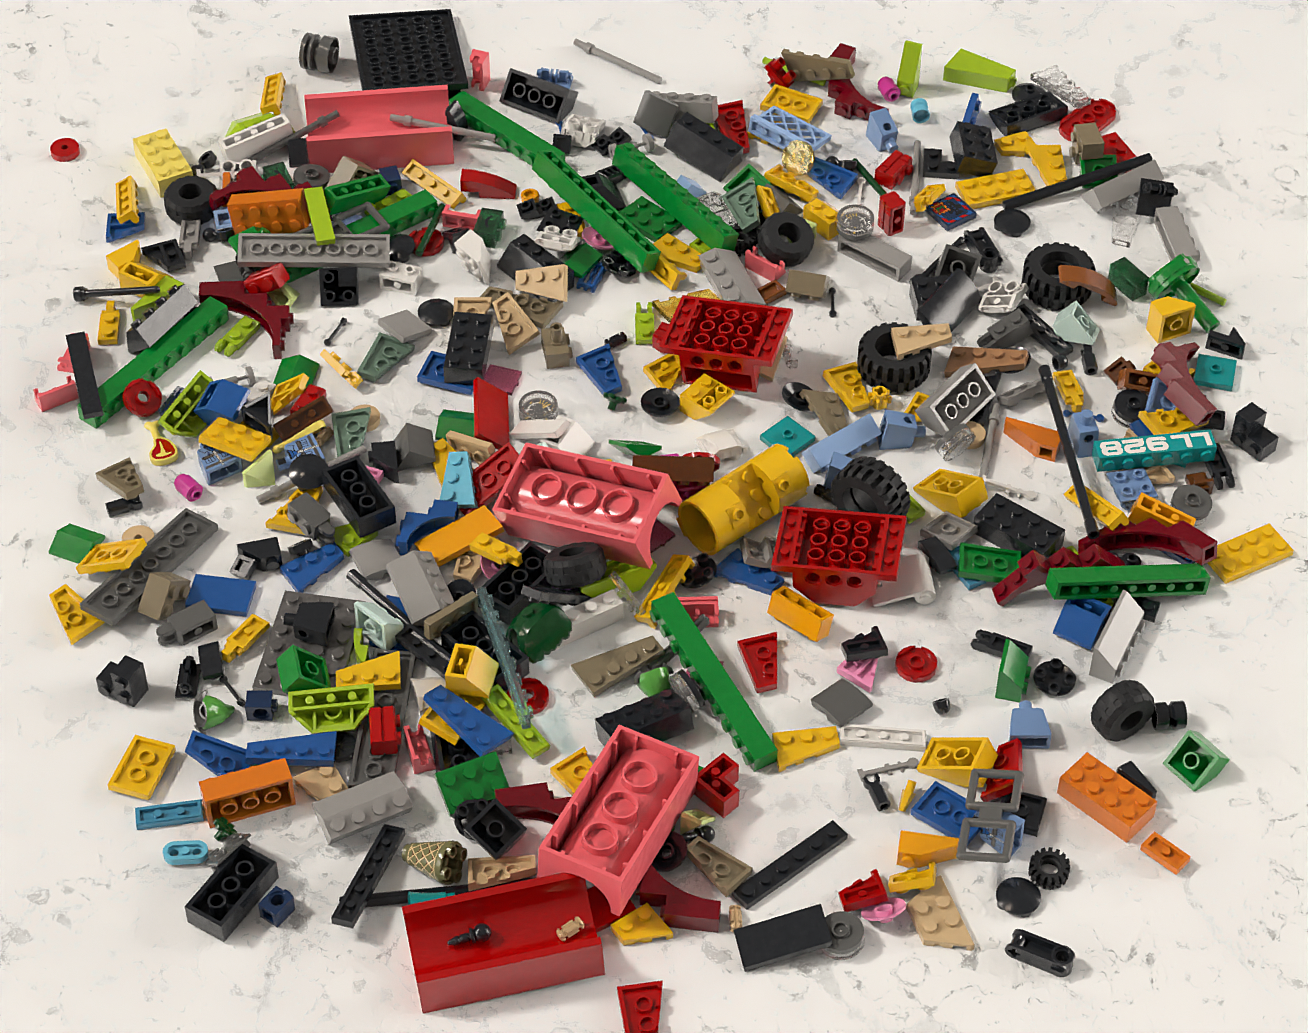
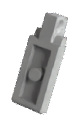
(189, 237)
(1022, 392)

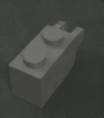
(1006, 331)
(311, 518)
(187, 625)

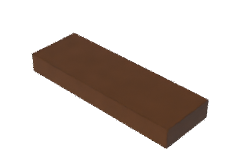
(303, 418)

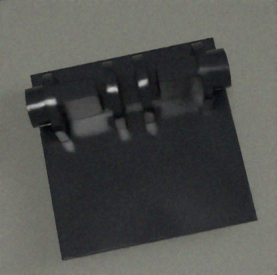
(1154, 195)
(560, 219)

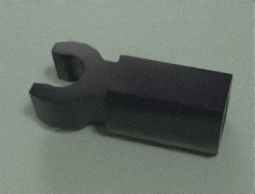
(1088, 360)
(122, 506)
(877, 793)

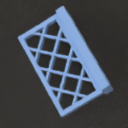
(780, 137)

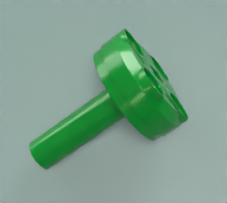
(1174, 281)

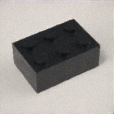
(973, 149)

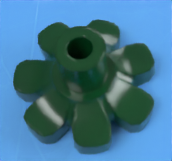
(614, 400)
(225, 829)

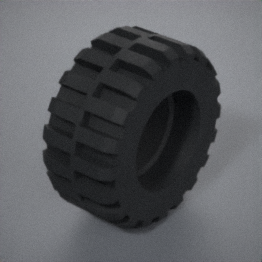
(1046, 289)
(892, 374)
(870, 488)

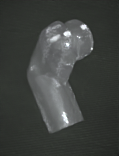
(787, 355)

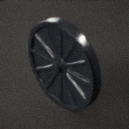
(344, 746)

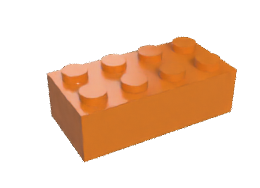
(275, 210)
(248, 792)
(1107, 797)

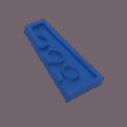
(471, 724)
(298, 750)

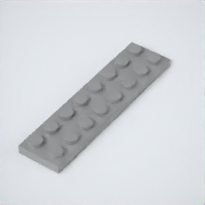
(302, 250)

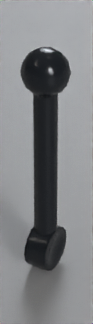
(832, 313)
(343, 321)
(223, 679)

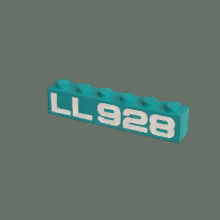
(1154, 450)

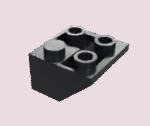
(606, 189)
(339, 286)

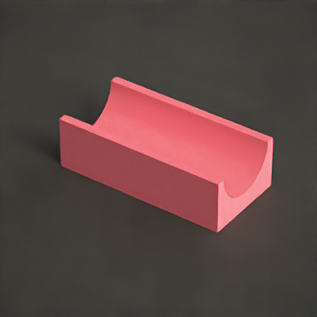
(368, 134)
(581, 498)
(621, 814)

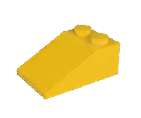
(953, 491)
(955, 757)

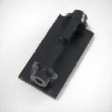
(188, 678)

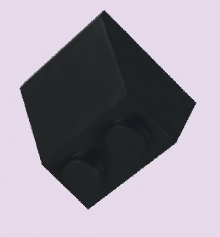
(496, 829)

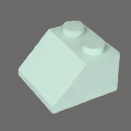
(1075, 325)
(377, 624)

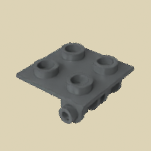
(231, 271)
(218, 855)

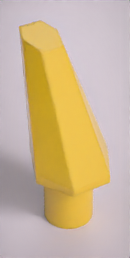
(907, 795)

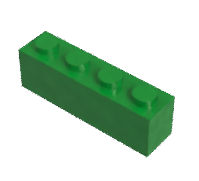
(355, 192)

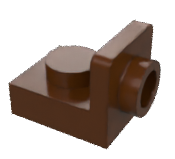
(1113, 370)
(1201, 480)

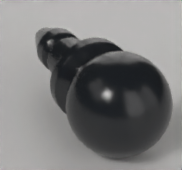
(705, 832)
(480, 933)

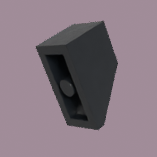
(384, 458)
(264, 551)

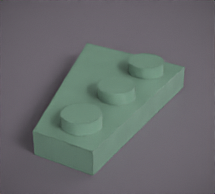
(744, 205)
(383, 356)
(350, 429)

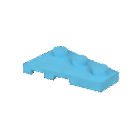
(458, 480)

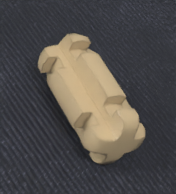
(324, 436)
(735, 917)
(570, 928)

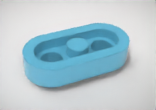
(186, 852)

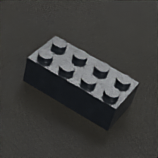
(468, 348)
(359, 496)
(1017, 528)
(509, 581)
(473, 631)
(656, 716)
(231, 892)

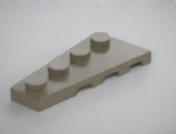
(816, 67)
(538, 310)
(617, 664)

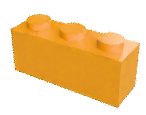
(800, 613)

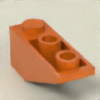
(1035, 439)

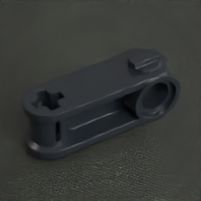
(981, 244)
(1041, 953)

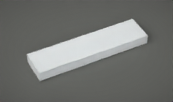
(539, 429)
(883, 737)

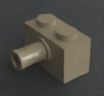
(555, 346)

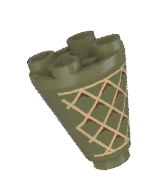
(437, 859)

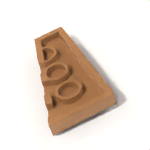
(986, 359)

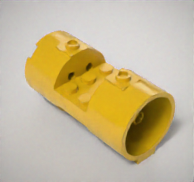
(743, 499)

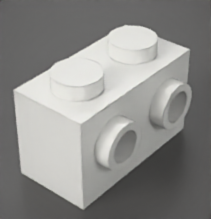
(401, 278)

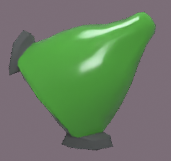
(653, 681)
(209, 712)

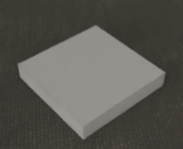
(404, 326)
(949, 530)

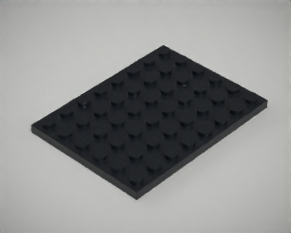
(407, 50)

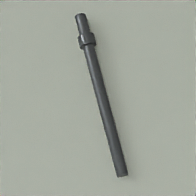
(321, 122)

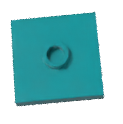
(1215, 372)
(788, 433)

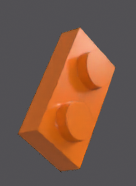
(1165, 853)

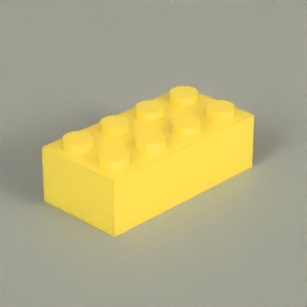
(161, 159)

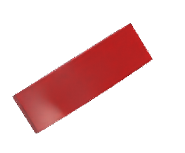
(487, 184)

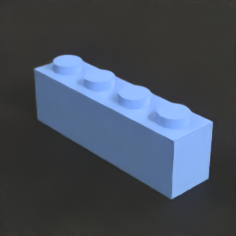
(843, 441)

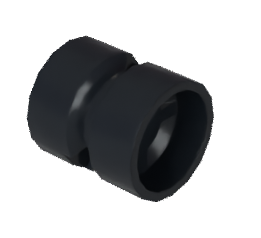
(1169, 715)

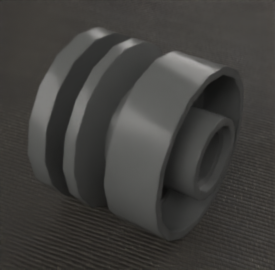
(319, 52)

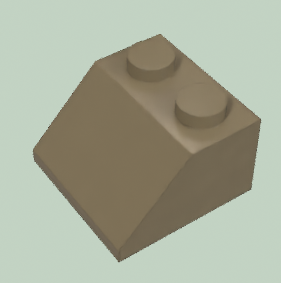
(807, 284)

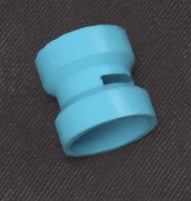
(920, 110)

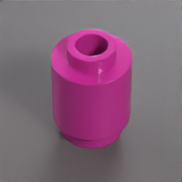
(888, 89)
(188, 487)

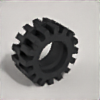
(748, 242)
(1052, 858)

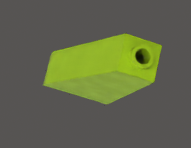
(979, 72)

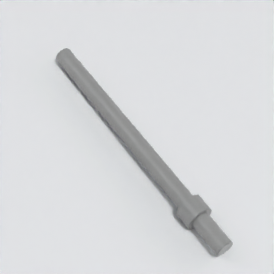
(590, 48)
(409, 120)
(915, 176)
(993, 421)
(276, 491)

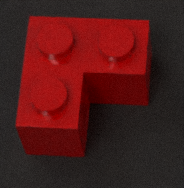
(717, 787)

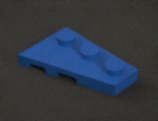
(832, 177)
(600, 369)
(307, 568)
(754, 577)
(216, 754)

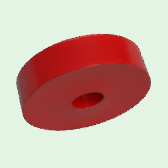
(65, 149)

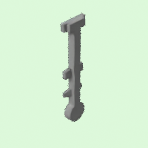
(912, 763)

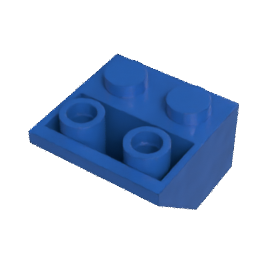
(221, 400)
(1082, 621)

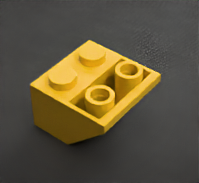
(139, 275)
(704, 397)
(470, 671)

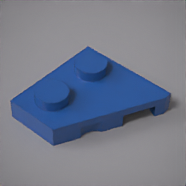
(972, 109)
(117, 231)

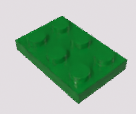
(650, 219)
(986, 562)
(471, 780)

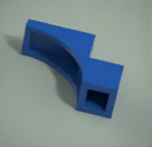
(419, 524)

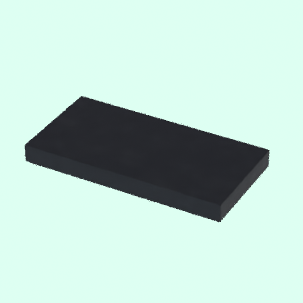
(783, 937)

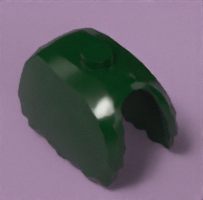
(539, 630)

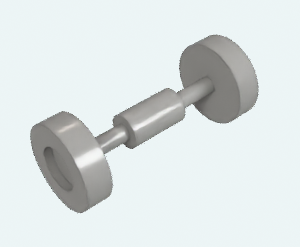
(648, 144)
(249, 376)

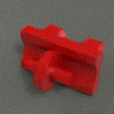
(778, 74)

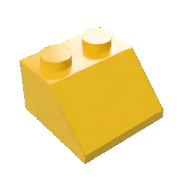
(824, 216)
(1170, 318)

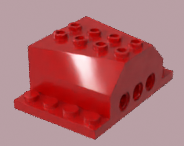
(725, 340)
(838, 553)

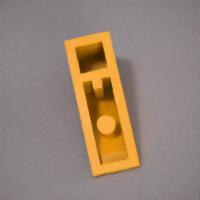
(1148, 507)
(921, 848)

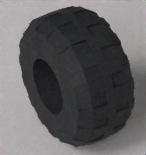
(189, 199)
(792, 227)
(575, 565)
(1122, 710)

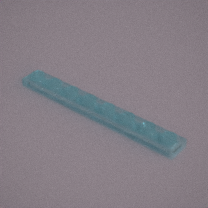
(506, 662)

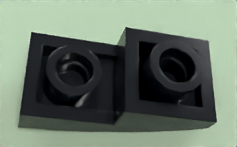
(456, 118)
(618, 137)
(532, 210)
(938, 554)
(210, 661)

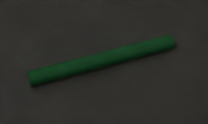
(869, 178)
(421, 248)

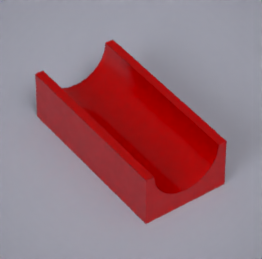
(522, 944)

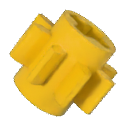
(879, 397)

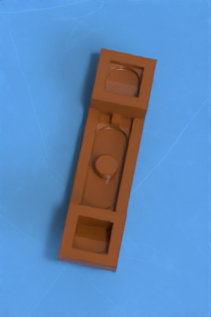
(1094, 281)

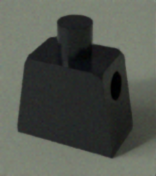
(312, 621)

